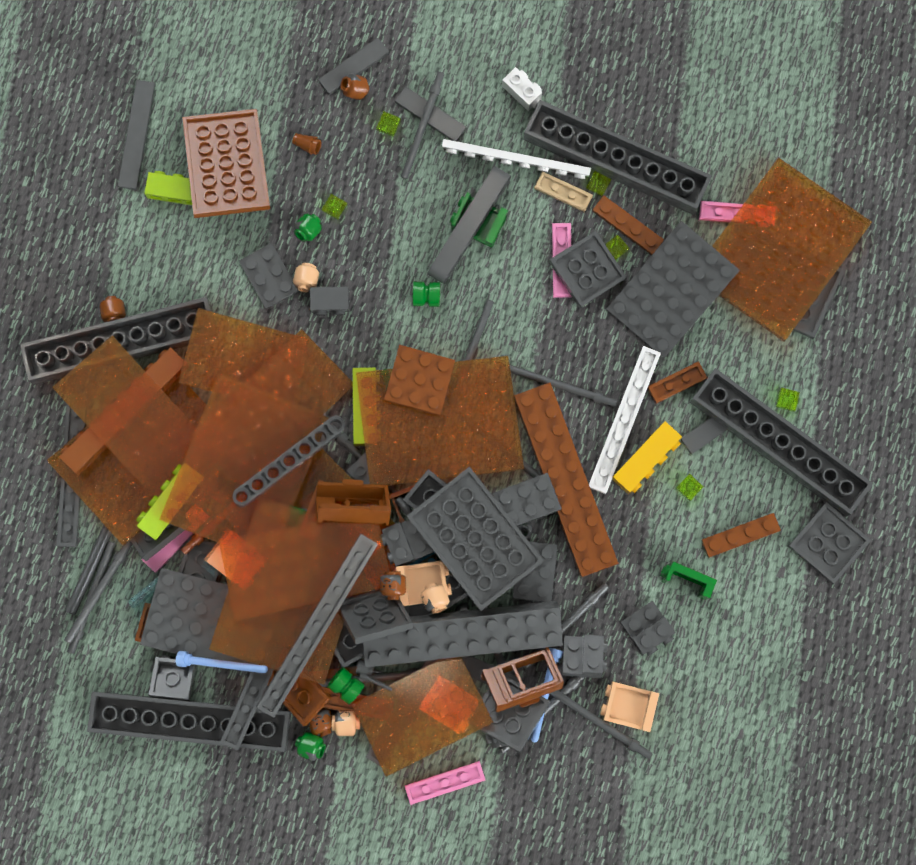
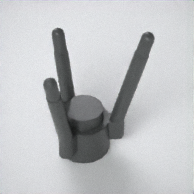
(365, 671)

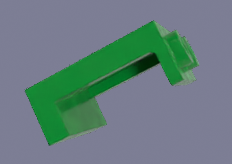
(491, 226)
(707, 583)

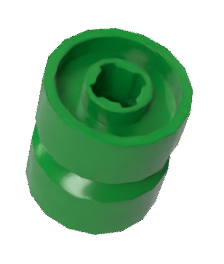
(426, 294)
(345, 685)

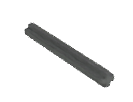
(88, 571)

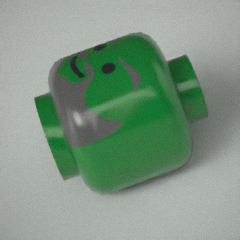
(307, 227)
(310, 746)

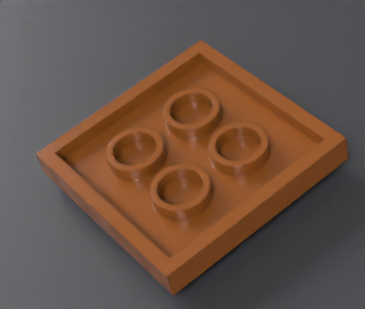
(419, 380)

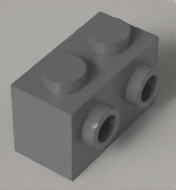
(329, 300)

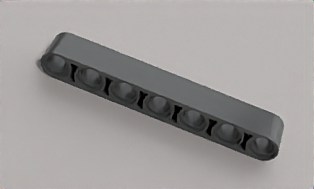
(469, 225)
(295, 454)

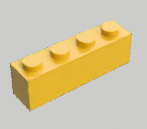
(646, 457)

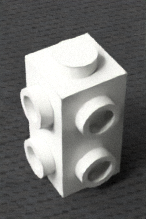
(522, 89)

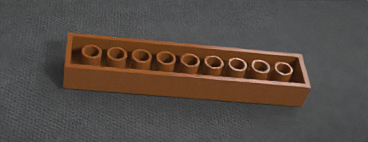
(558, 458)

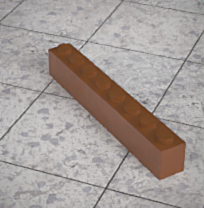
(88, 445)

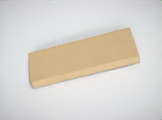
(563, 191)

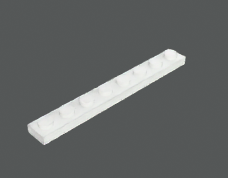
(509, 157)
(624, 420)

